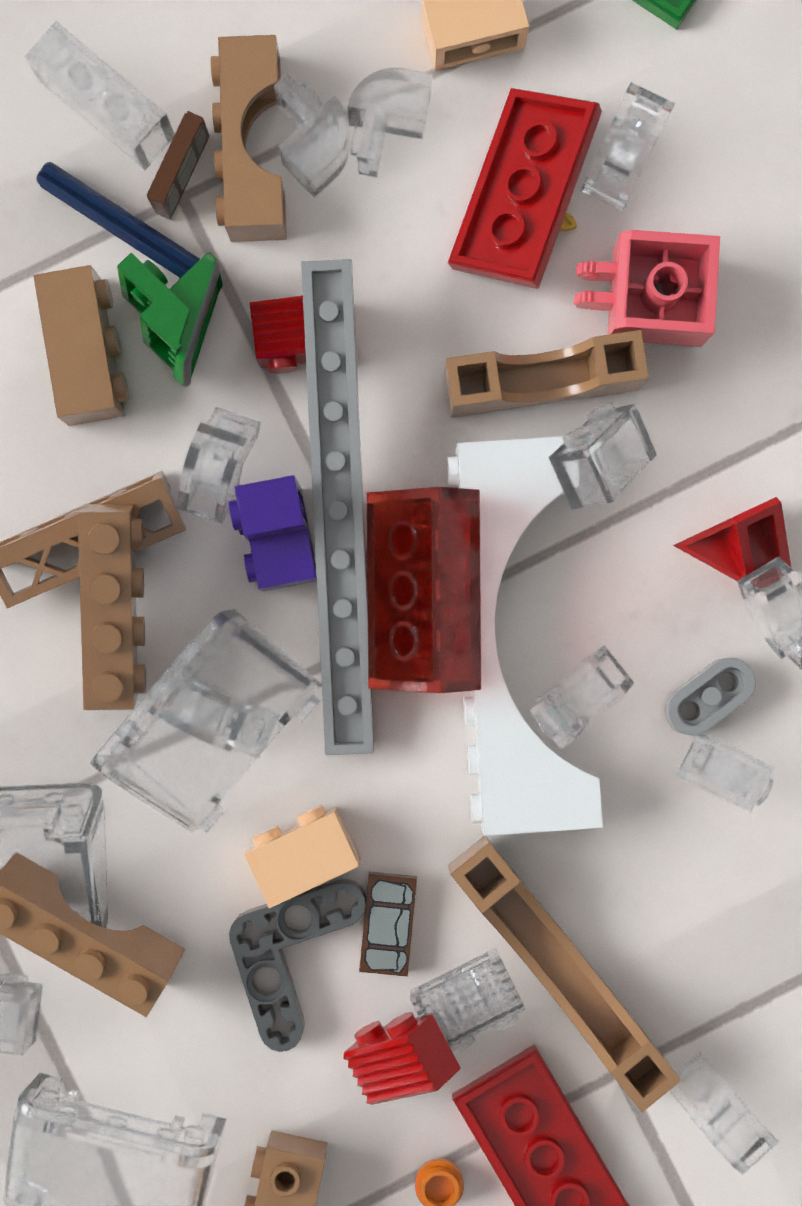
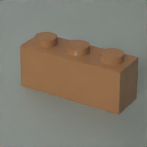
(81, 345)

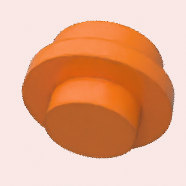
(439, 1183)

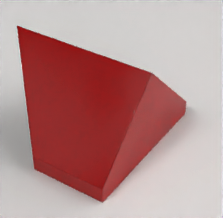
(742, 541)

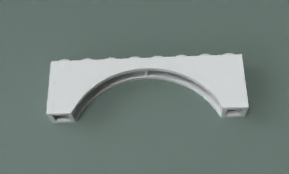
(519, 777)

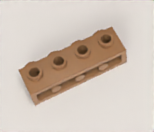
(108, 606)
(288, 1171)

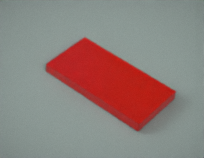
(525, 187)
(535, 1137)

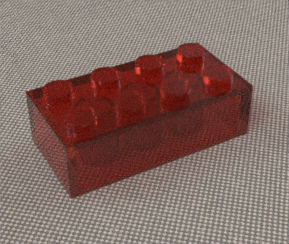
(424, 590)

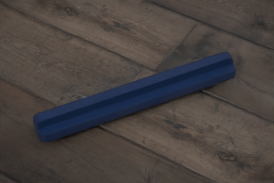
(115, 219)

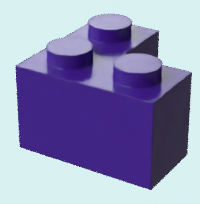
(278, 532)

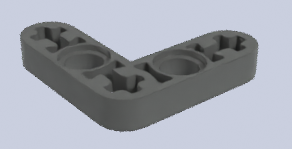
(270, 954)

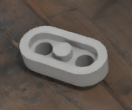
(709, 698)

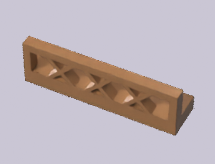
(65, 528)

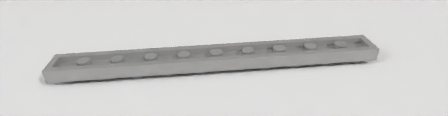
(338, 504)

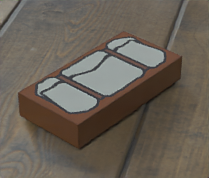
(178, 165)
(388, 924)

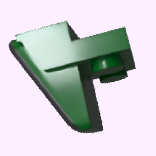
(172, 318)

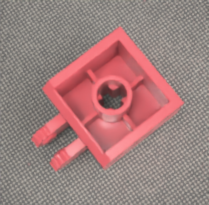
(640, 259)

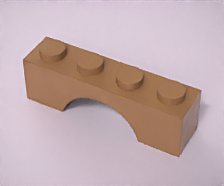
(252, 197)
(581, 371)
(122, 964)

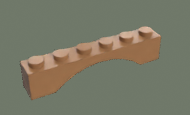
(564, 973)

